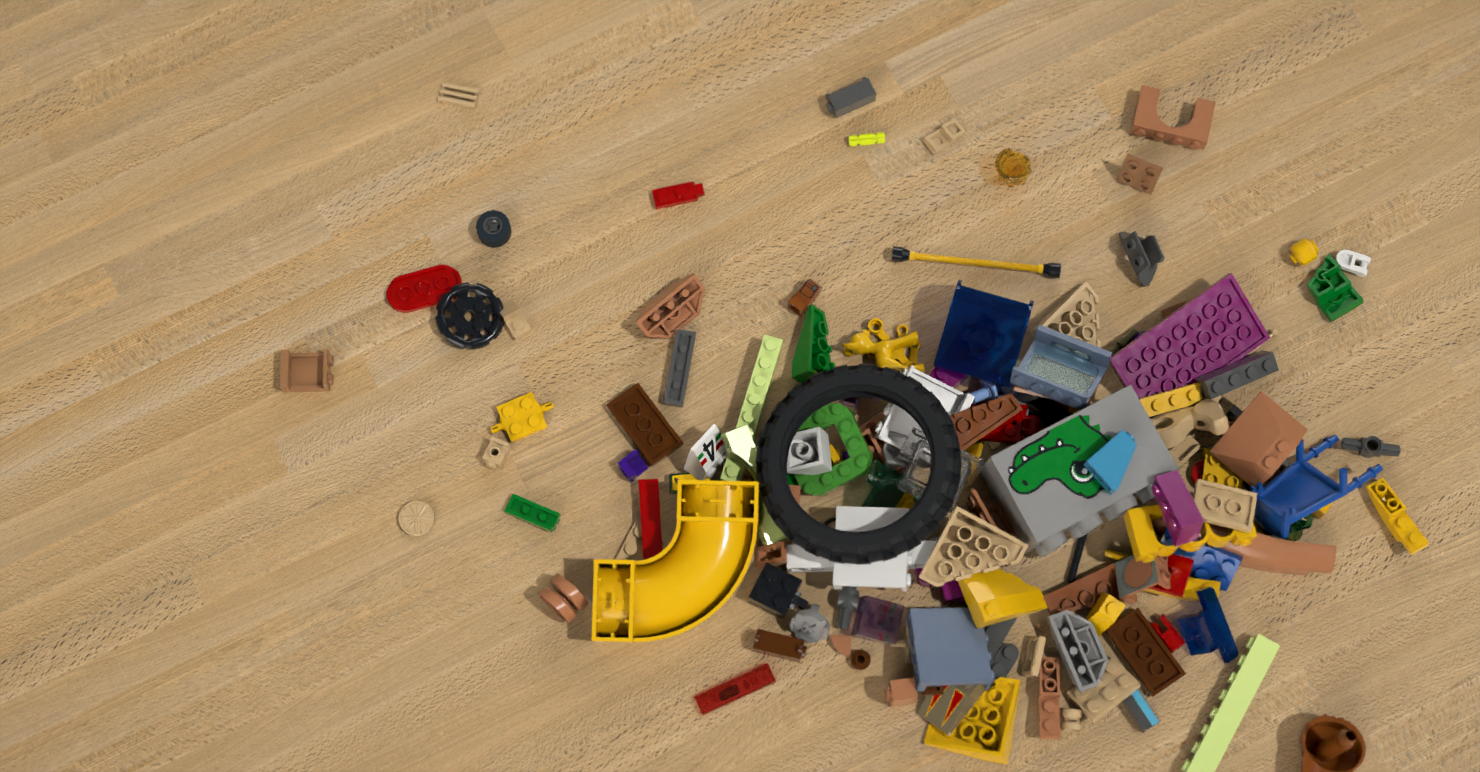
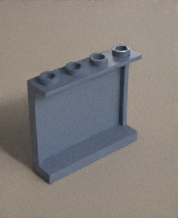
(948, 648)

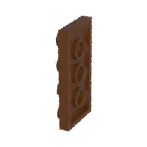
(645, 424)
(1145, 652)

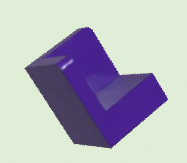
(632, 465)

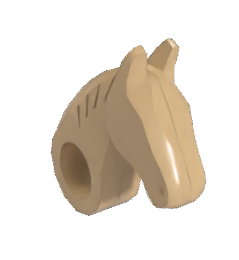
(1176, 424)

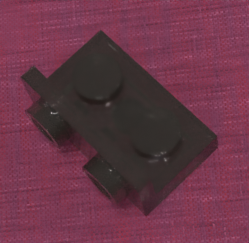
(1048, 410)

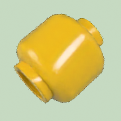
(1303, 252)

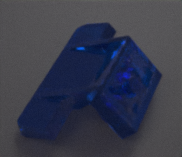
(1208, 628)

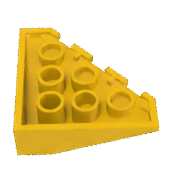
(999, 597)
(986, 728)

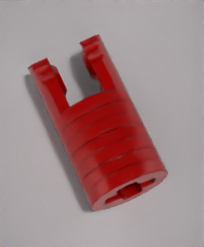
(1171, 637)

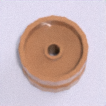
(565, 596)

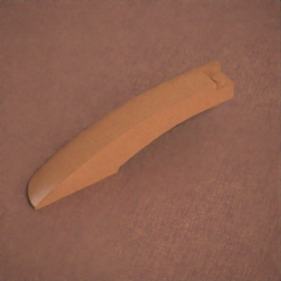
(1273, 553)

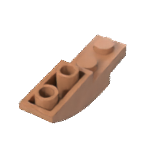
(1048, 699)

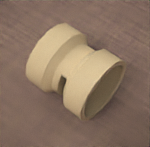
(1071, 720)

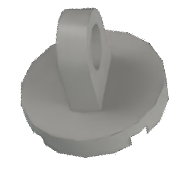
(810, 625)

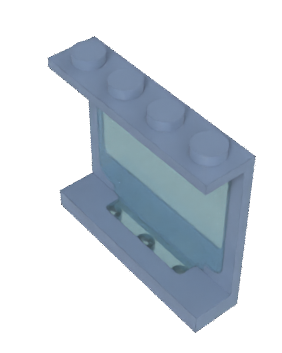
(1062, 368)

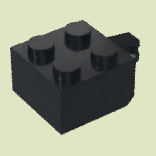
(777, 592)

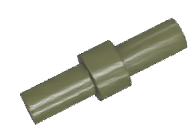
(1124, 341)

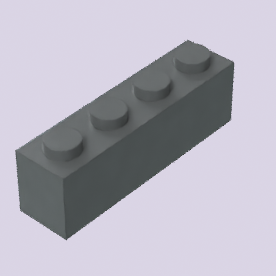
(1237, 374)

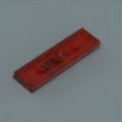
(735, 689)

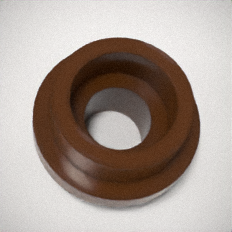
(860, 666)

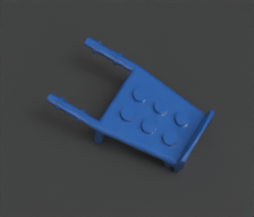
(1302, 490)

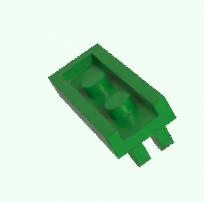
(532, 513)

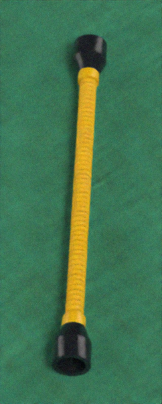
(1051, 270)

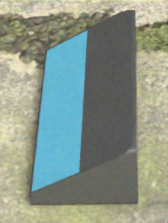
(1140, 711)

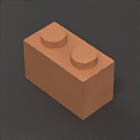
(901, 692)

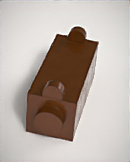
(779, 645)

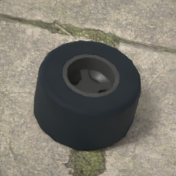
(493, 228)

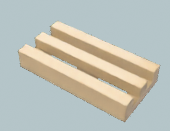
(445, 86)
(1033, 656)

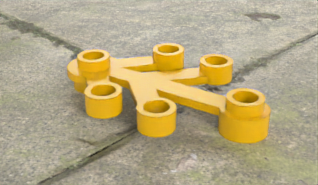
(897, 354)

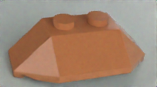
(672, 308)

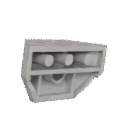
(1078, 649)

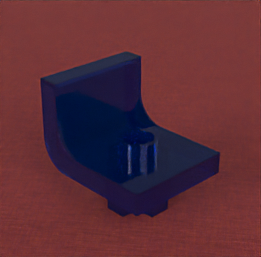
(982, 335)

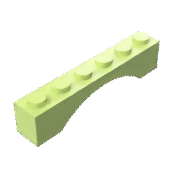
(741, 445)

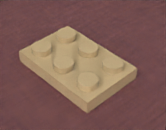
(1225, 505)
(1113, 689)

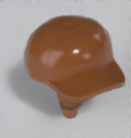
(1331, 745)

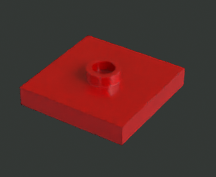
(1179, 570)

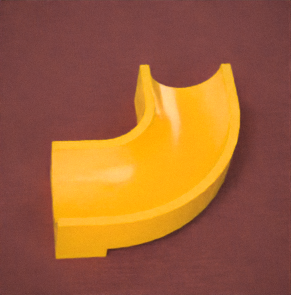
(690, 576)

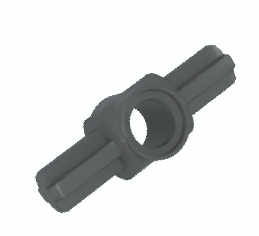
(1379, 447)
(847, 604)

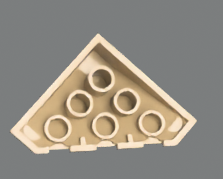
(1075, 316)
(969, 547)

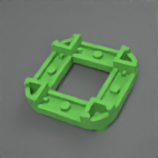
(854, 441)

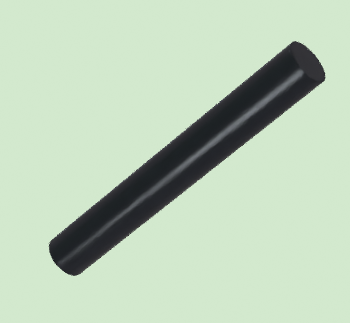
(1076, 559)

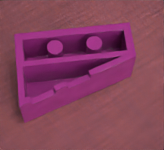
(1177, 508)

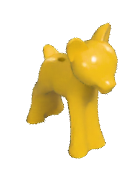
(861, 344)

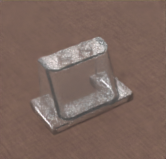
(917, 466)

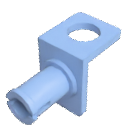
(987, 391)

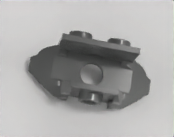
(1142, 254)

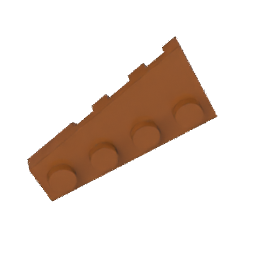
(983, 418)
(1084, 591)

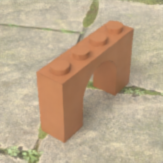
(1148, 123)

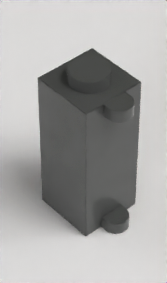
(850, 98)

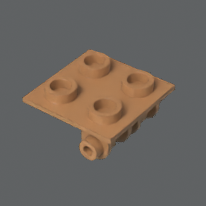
(1139, 173)

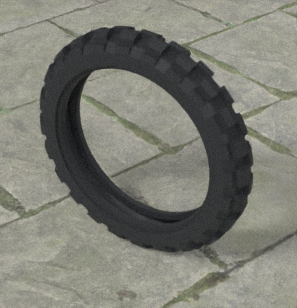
(876, 544)

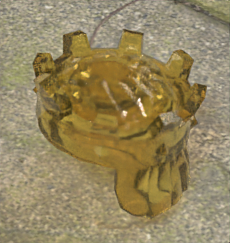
(1012, 167)

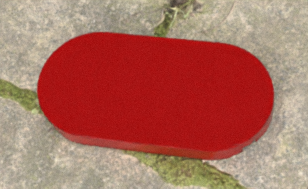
(421, 288)

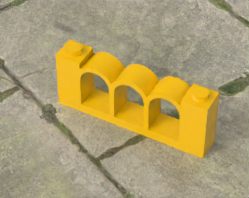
(1146, 546)

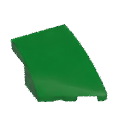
(1333, 290)

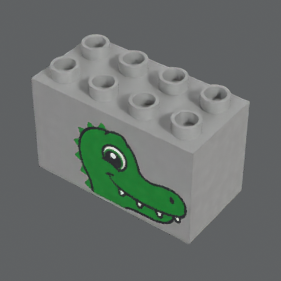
(1051, 491)

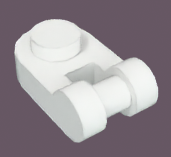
(1347, 259)

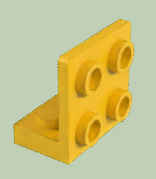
(1217, 472)

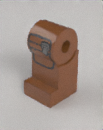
(804, 297)

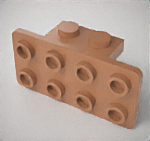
(993, 515)

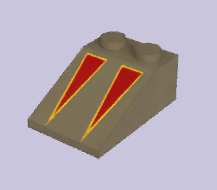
(950, 708)

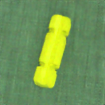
(866, 139)

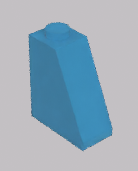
(1112, 461)

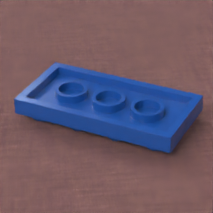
(1209, 562)

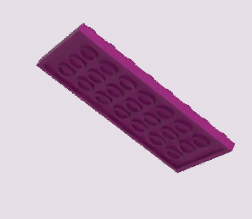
(1191, 341)

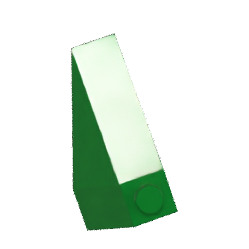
(812, 348)

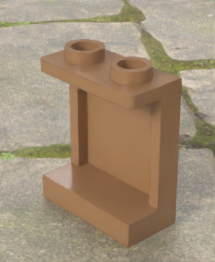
(306, 371)

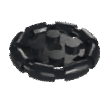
(469, 304)

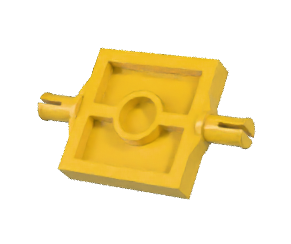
(521, 417)

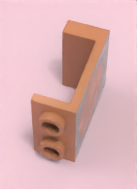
(1138, 576)

